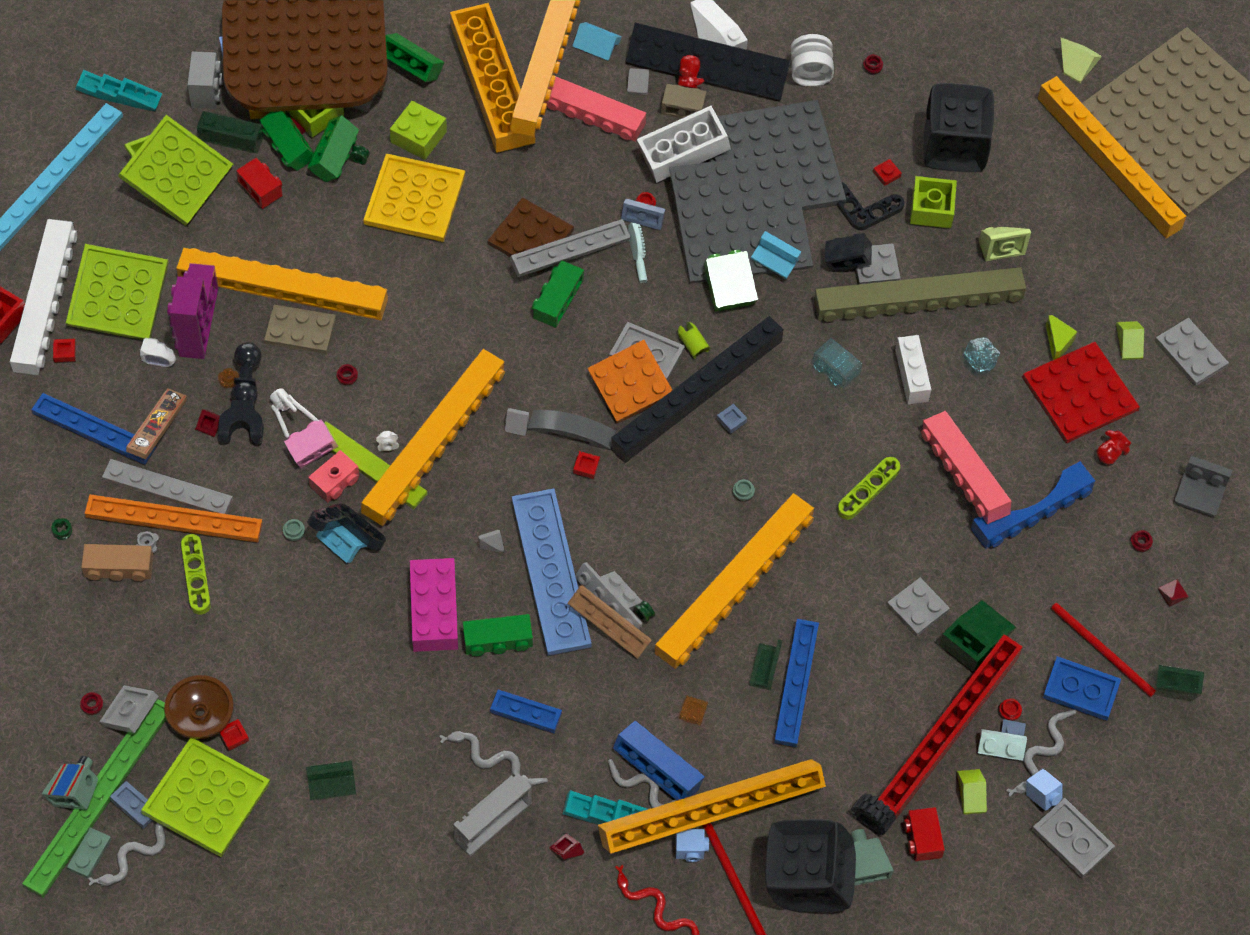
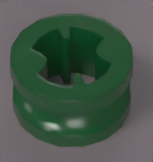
(359, 154)
(63, 534)
(644, 611)

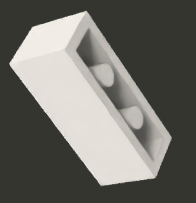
(913, 369)

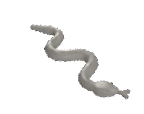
(459, 736)
(1040, 750)
(654, 788)
(109, 879)

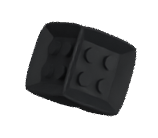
(958, 127)
(810, 865)

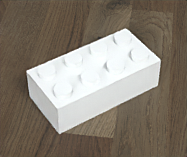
(684, 143)

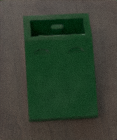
(975, 634)

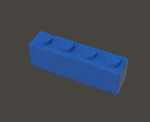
(658, 761)

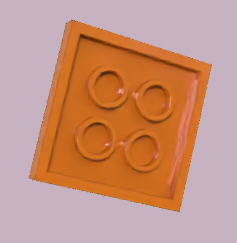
(630, 381)

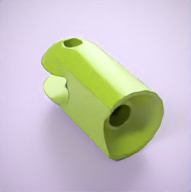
(693, 339)

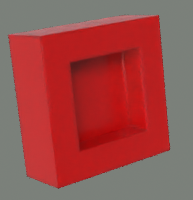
(887, 172)
(64, 350)
(586, 465)
(234, 735)

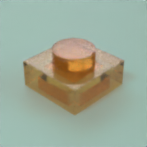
(693, 710)

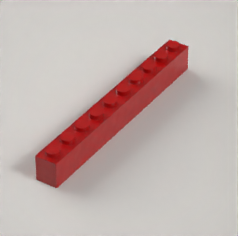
(951, 725)

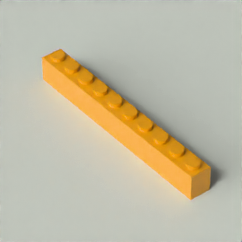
(543, 66)
(1111, 157)
(290, 284)
(433, 437)
(734, 581)
(711, 806)

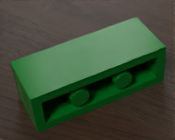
(413, 57)
(287, 139)
(333, 148)
(557, 293)
(497, 634)

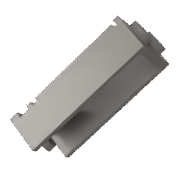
(493, 813)

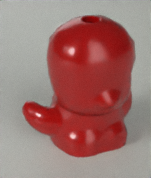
(689, 70)
(1112, 448)

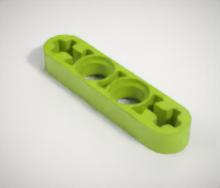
(866, 486)
(195, 574)

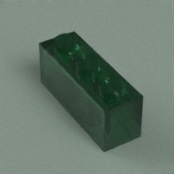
(230, 132)

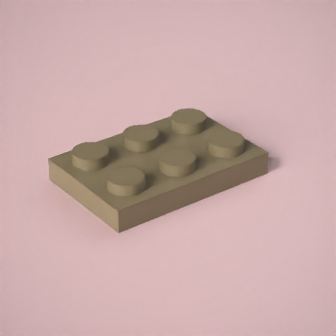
(300, 329)

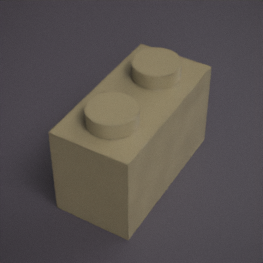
(682, 101)

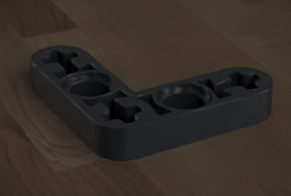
(866, 213)
(343, 515)

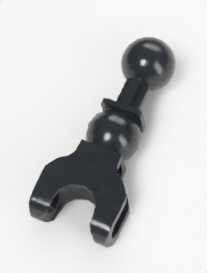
(243, 397)

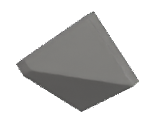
(491, 541)

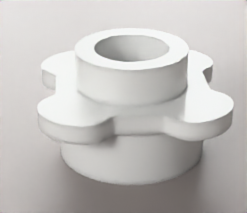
(387, 441)

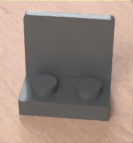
(1202, 486)

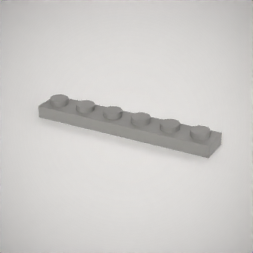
(570, 248)
(166, 487)

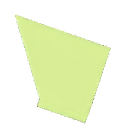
(1077, 60)

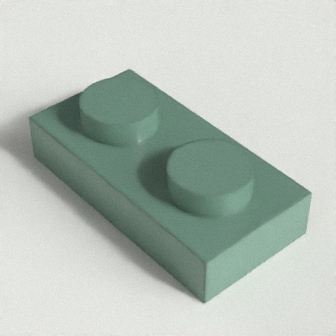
(89, 853)

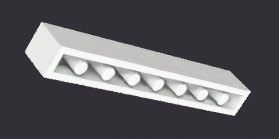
(43, 297)

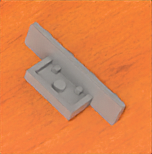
(612, 591)

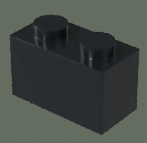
(848, 252)

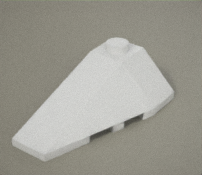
(716, 25)

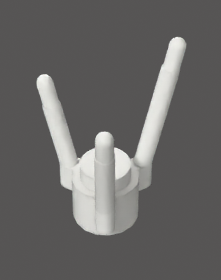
(283, 402)

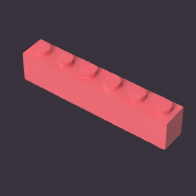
(596, 109)
(966, 467)

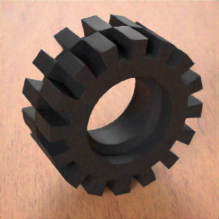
(873, 814)

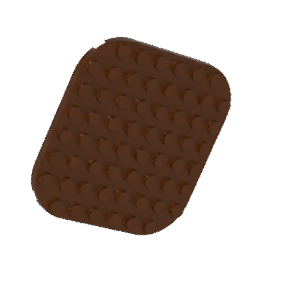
(303, 53)

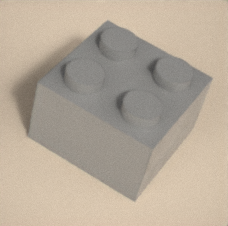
(204, 80)

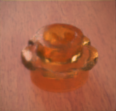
(228, 382)

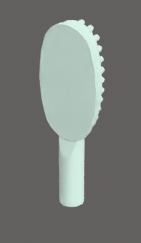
(637, 247)

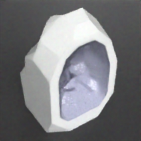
(156, 353)

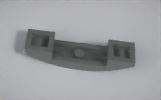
(572, 426)

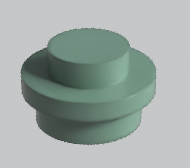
(743, 490)
(293, 530)

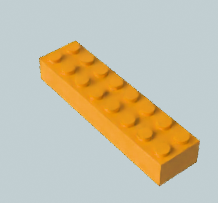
(489, 73)

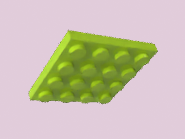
(175, 170)
(117, 292)
(205, 797)

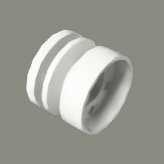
(812, 60)

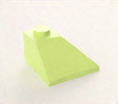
(1003, 242)

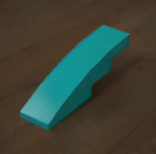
(117, 91)
(597, 809)

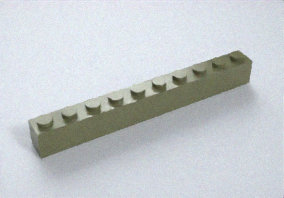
(919, 294)

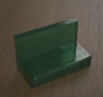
(765, 666)
(331, 780)

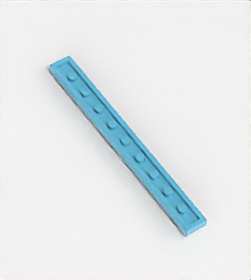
(57, 172)

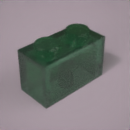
(1179, 680)

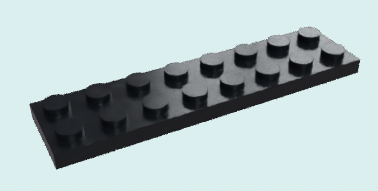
(718, 61)

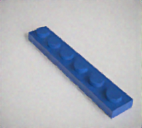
(85, 425)
(796, 683)

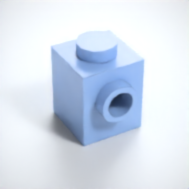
(1044, 789)
(691, 845)

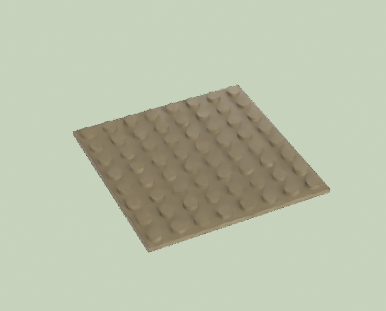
(1181, 118)

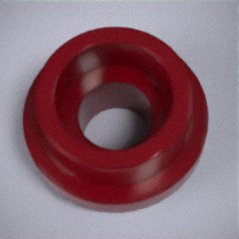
(873, 59)
(347, 369)
(1143, 535)
(89, 697)

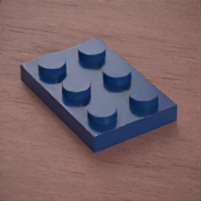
(1082, 688)

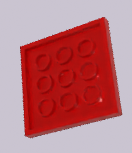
(1080, 392)

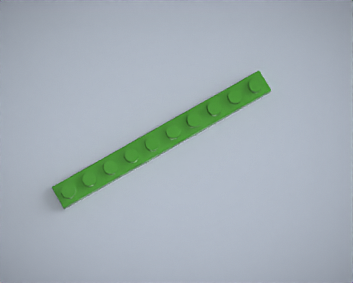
(80, 820)

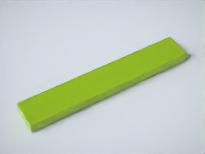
(369, 464)

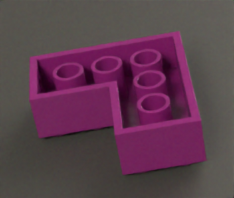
(193, 309)

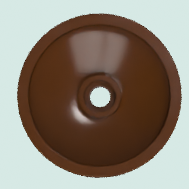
(196, 695)

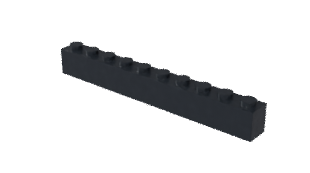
(696, 389)

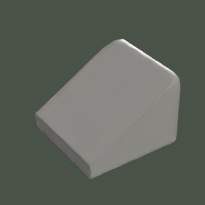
(638, 81)
(517, 421)

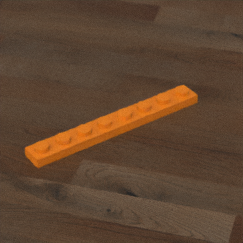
(173, 518)

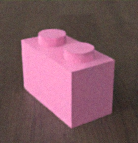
(310, 443)

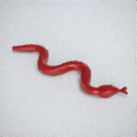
(623, 884)

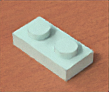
(1002, 744)

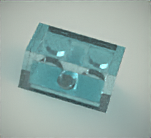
(836, 363)

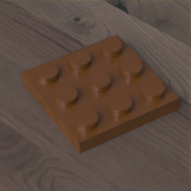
(528, 228)

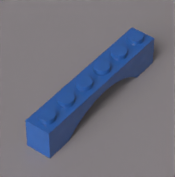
(1073, 483)

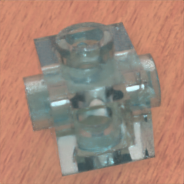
(981, 354)

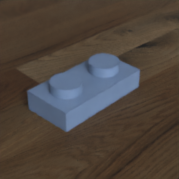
(643, 214)
(131, 803)

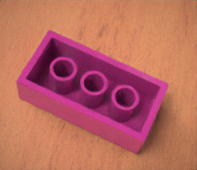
(433, 605)

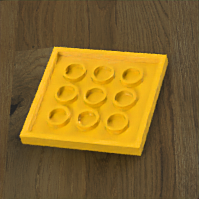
(414, 197)

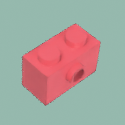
(334, 476)

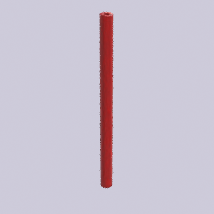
(1104, 650)
(734, 880)

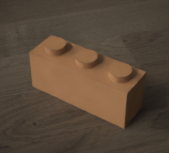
(117, 562)

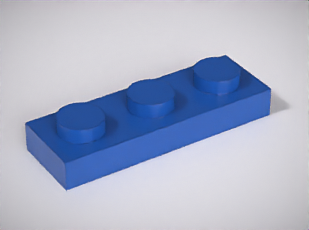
(526, 711)

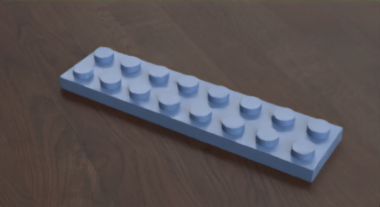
(550, 571)

